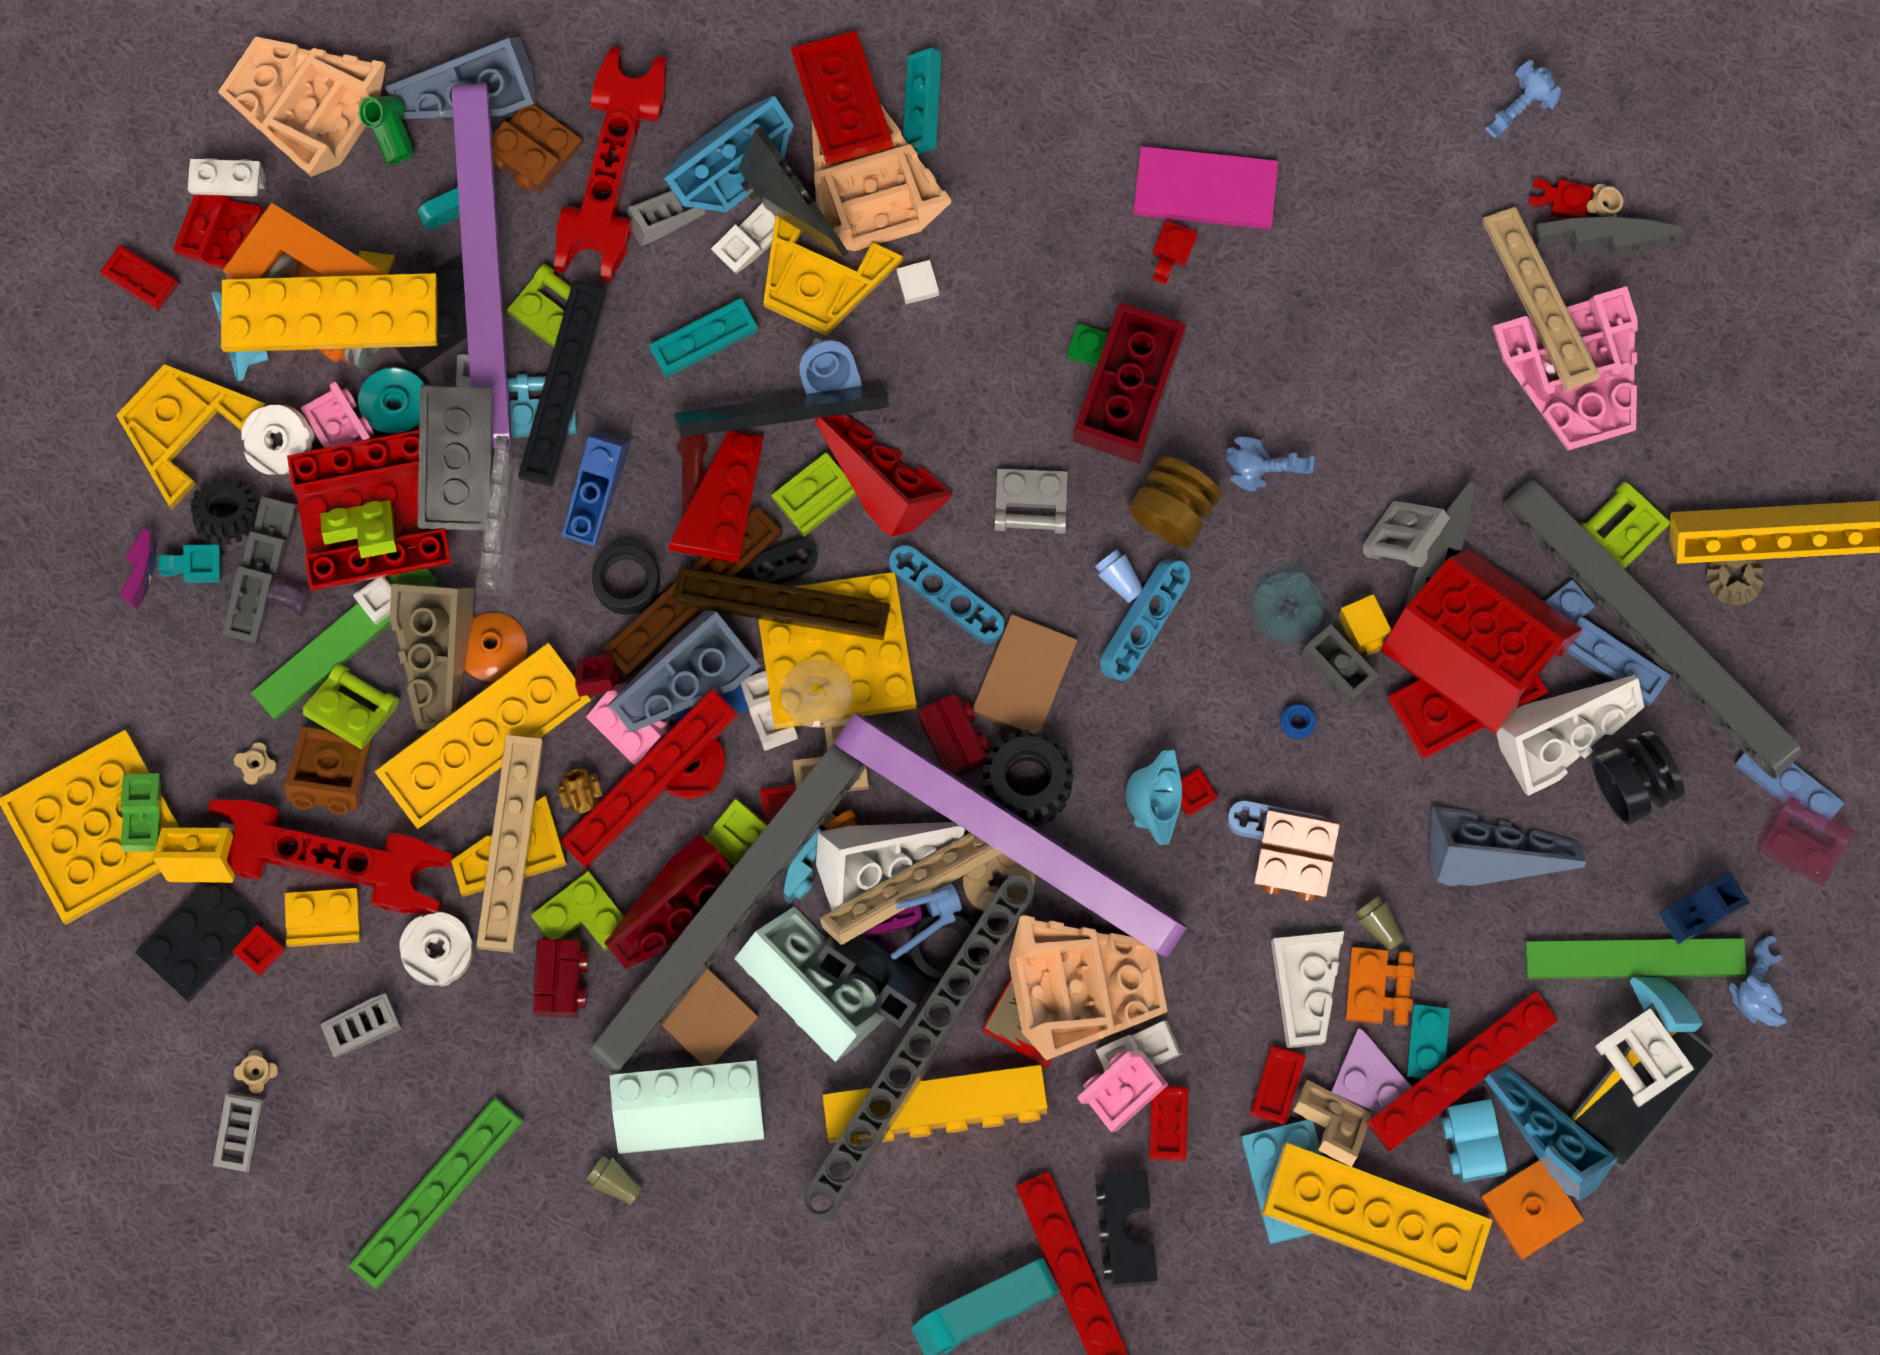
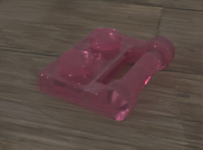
(1798, 850)

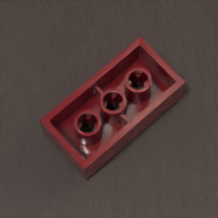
(1119, 362)

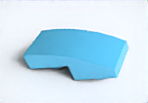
(799, 874)
(1672, 1006)

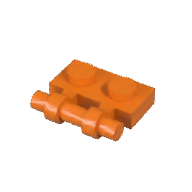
(1367, 986)

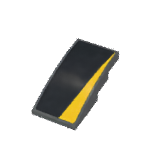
(1615, 1118)

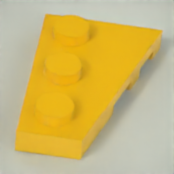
(543, 854)

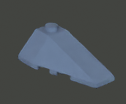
(500, 65)
(684, 671)
(1481, 853)

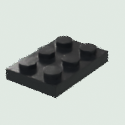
(450, 318)
(198, 938)

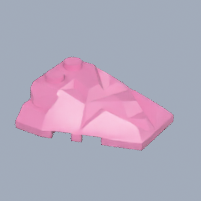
(1594, 409)

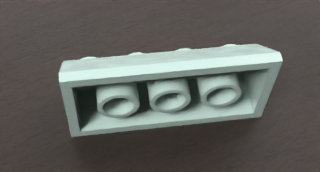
(781, 962)
(687, 1107)

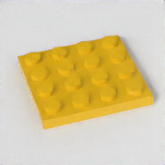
(876, 667)
(74, 828)

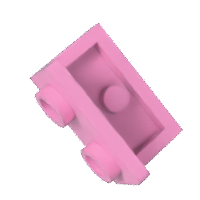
(335, 420)
(631, 745)
(1123, 1088)

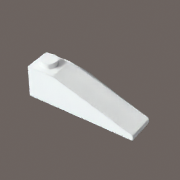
(1556, 731)
(866, 855)

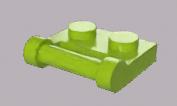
(536, 310)
(1631, 534)
(343, 714)

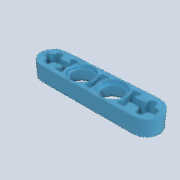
(942, 599)
(1141, 615)

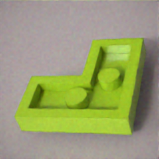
(368, 523)
(579, 904)

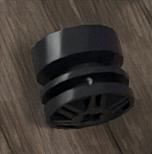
(1638, 777)

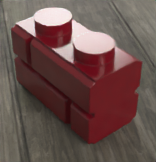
(952, 735)
(559, 978)

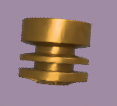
(1175, 501)

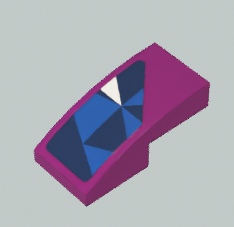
(142, 559)

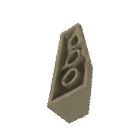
(433, 640)

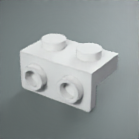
(225, 177)

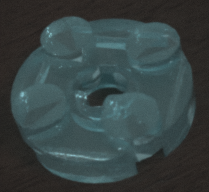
(1279, 625)

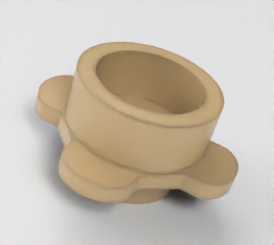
(1610, 196)
(264, 767)
(255, 1061)

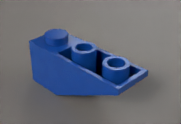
(595, 486)

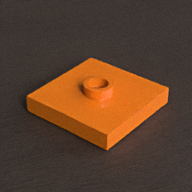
(1531, 1210)

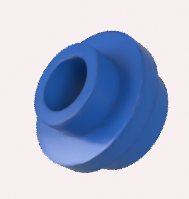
(1305, 713)

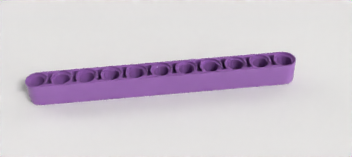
(481, 249)
(1011, 835)

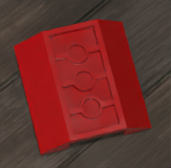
(350, 478)
(1478, 638)

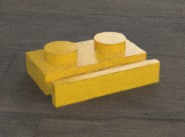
(322, 917)

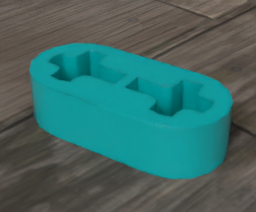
(440, 210)

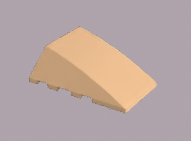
(303, 99)
(877, 193)
(1080, 984)

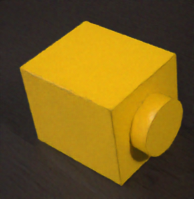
(1365, 625)

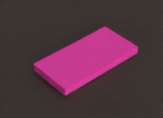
(1205, 188)

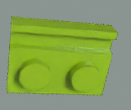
(814, 494)
(736, 831)

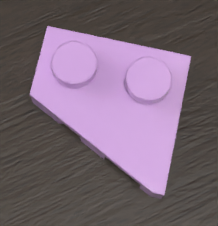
(1368, 1076)

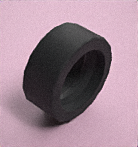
(630, 605)
(928, 971)

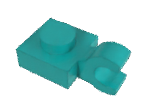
(197, 564)

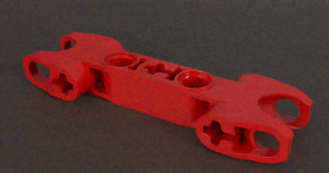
(597, 222)
(388, 871)

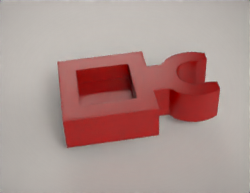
(1567, 199)

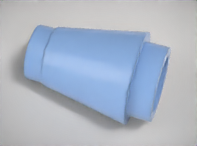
(1120, 575)

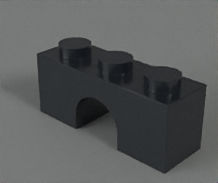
(893, 982)
(1127, 1262)

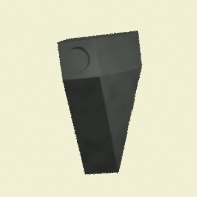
(782, 192)

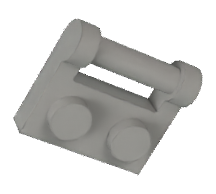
(1031, 490)
(1407, 523)

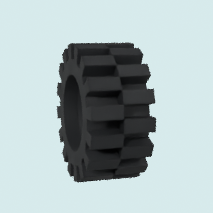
(218, 495)

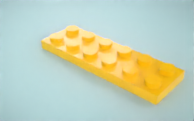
(329, 312)
(472, 739)
(1376, 1216)

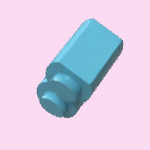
(1474, 1140)

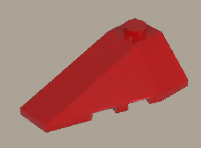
(886, 486)

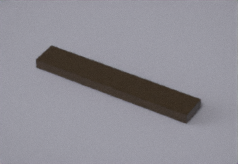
(781, 603)

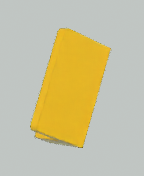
(194, 854)

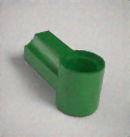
(385, 118)

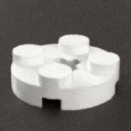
(258, 443)
(441, 969)

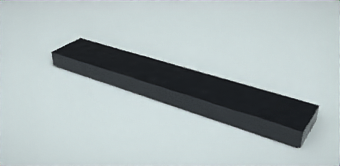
(563, 383)
(781, 410)

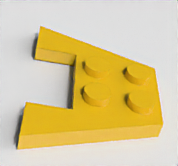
(816, 288)
(169, 415)

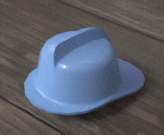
(828, 367)

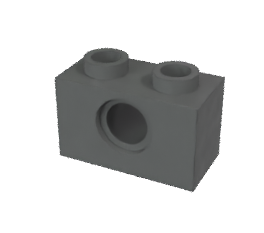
(1340, 666)

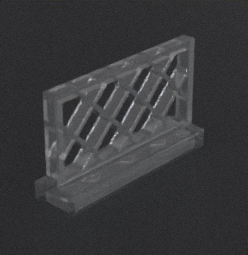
(503, 524)

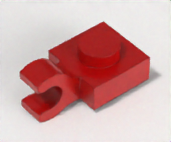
(1172, 248)

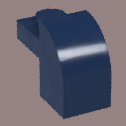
(1704, 908)

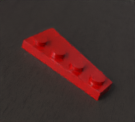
(721, 506)

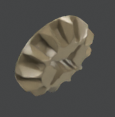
(1736, 593)

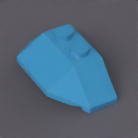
(708, 170)

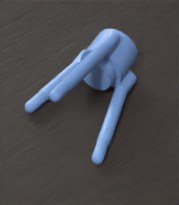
(941, 902)

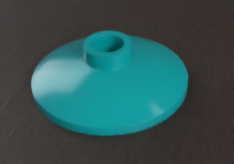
(390, 386)

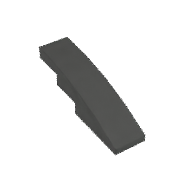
(1619, 234)
(1448, 542)
(259, 568)

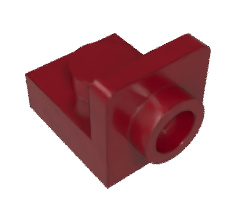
(596, 675)

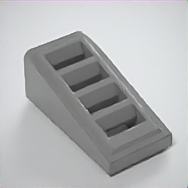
(647, 234)
(379, 1031)
(228, 1114)

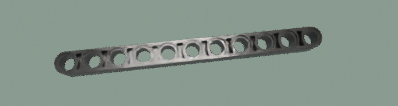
(1653, 629)
(726, 910)
(915, 1064)

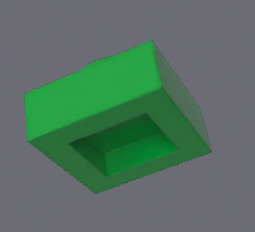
(1087, 345)

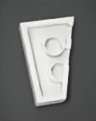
(1305, 984)

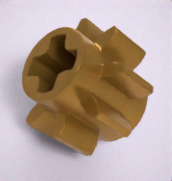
(579, 790)

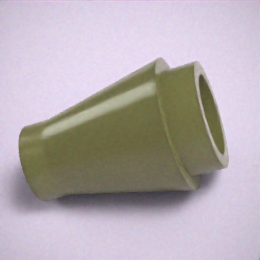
(1380, 922)
(613, 1180)

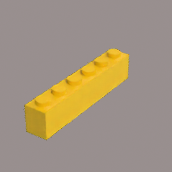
(1775, 532)
(948, 1104)

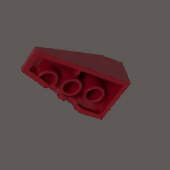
(669, 903)

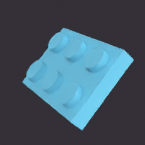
(1262, 1155)

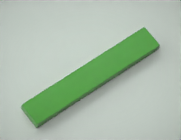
(331, 647)
(1635, 959)
(436, 1193)

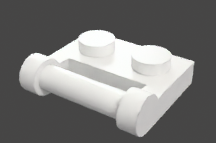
(1654, 1050)

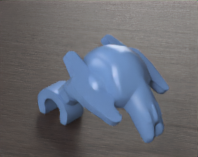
(1538, 85)
(1250, 463)
(1754, 996)

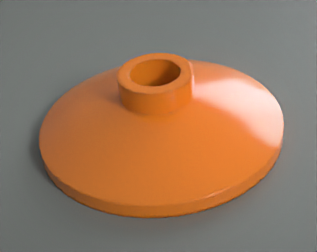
(510, 648)

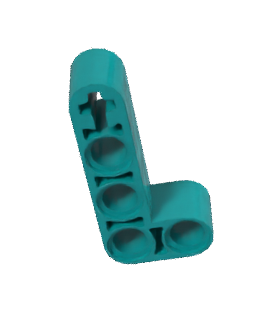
(985, 1308)

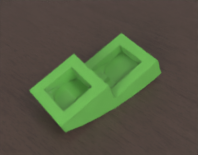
(140, 812)

